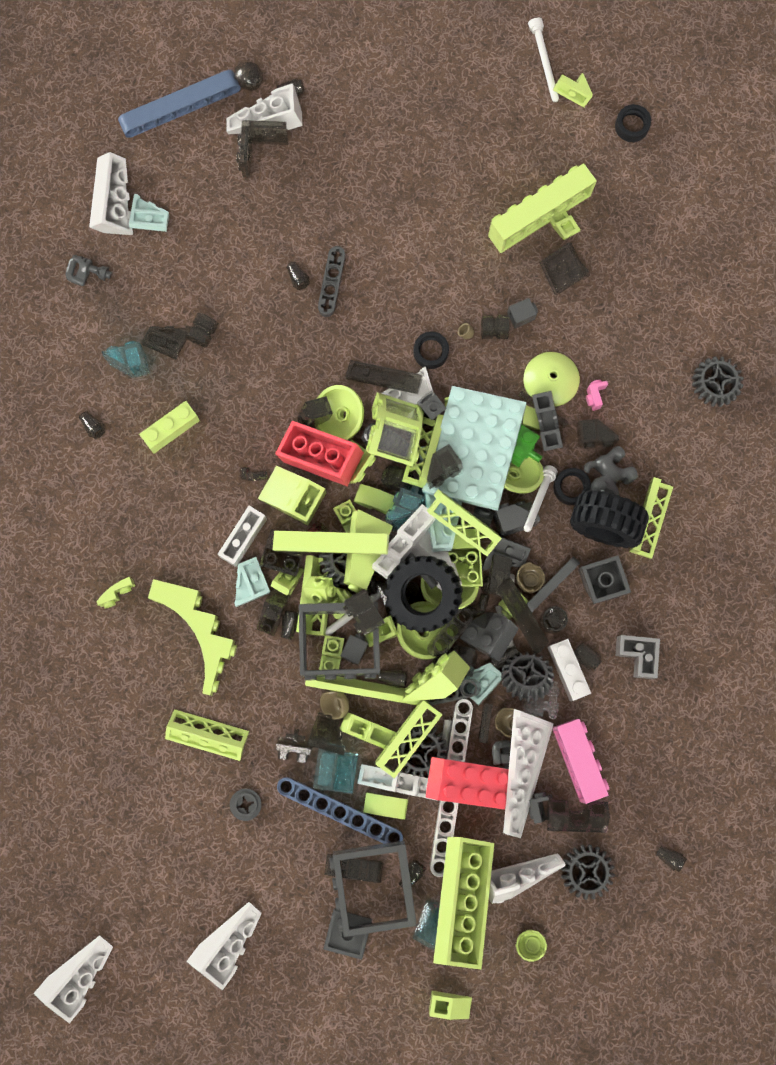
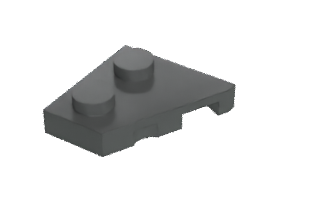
(508, 549)

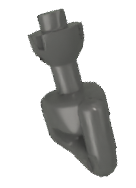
(85, 267)
(504, 756)

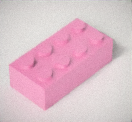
(580, 761)

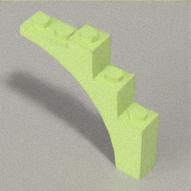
(203, 624)

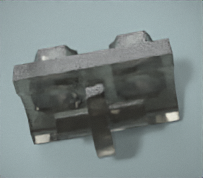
(294, 743)

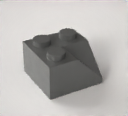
(513, 518)
(604, 580)
(490, 634)

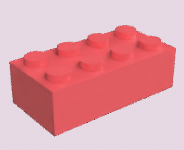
(319, 453)
(467, 783)

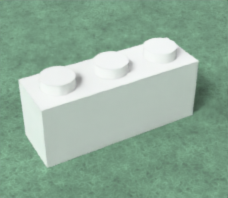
(242, 536)
(569, 670)

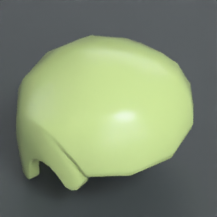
(531, 945)

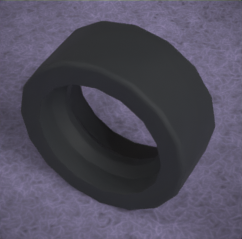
(638, 111)
(431, 336)
(570, 472)

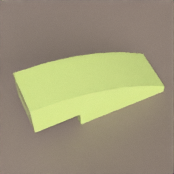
(366, 730)

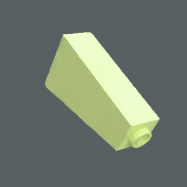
(359, 566)

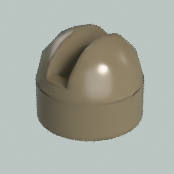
(466, 331)

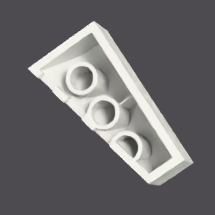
(110, 196)

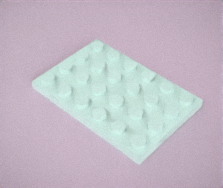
(484, 437)

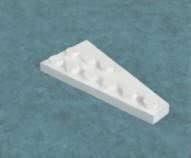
(527, 753)

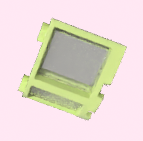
(396, 429)

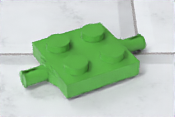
(525, 446)

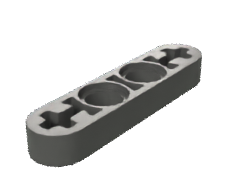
(331, 281)
(553, 584)

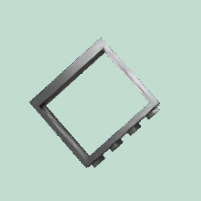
(311, 675)
(340, 902)

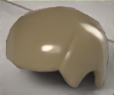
(530, 577)
(334, 704)
(504, 721)

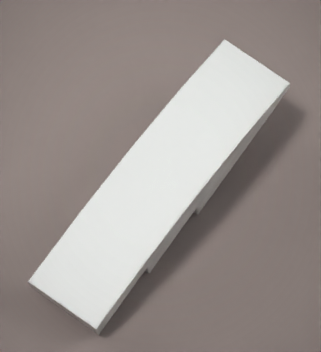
(404, 542)
(402, 783)

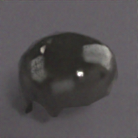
(249, 75)

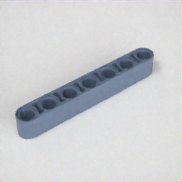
(179, 103)
(311, 803)

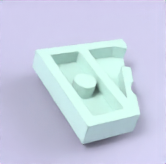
(147, 215)
(250, 582)
(488, 677)

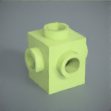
(319, 590)

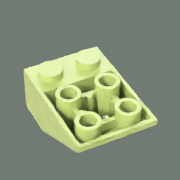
(292, 494)
(467, 560)
(438, 679)

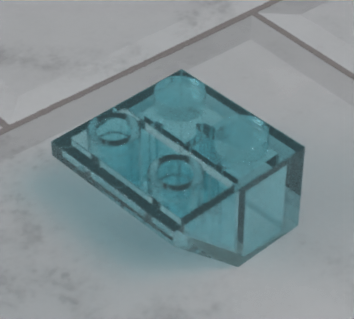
(128, 359)
(404, 506)
(335, 771)

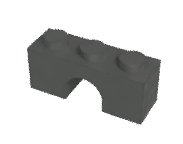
(547, 420)

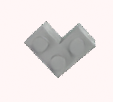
(644, 651)

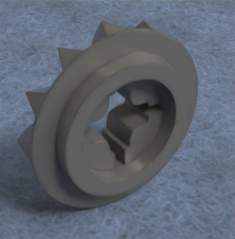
(241, 813)

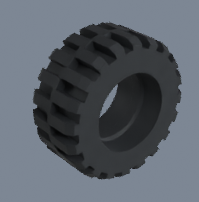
(609, 519)
(397, 598)

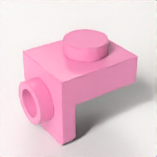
(593, 398)

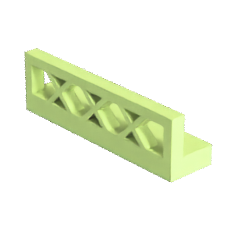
(430, 449)
(648, 504)
(465, 515)
(312, 568)
(400, 736)
(205, 738)

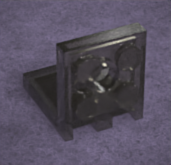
(258, 133)

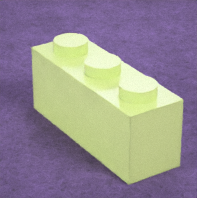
(169, 427)

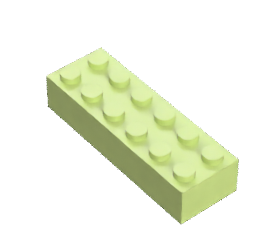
(537, 209)
(464, 903)

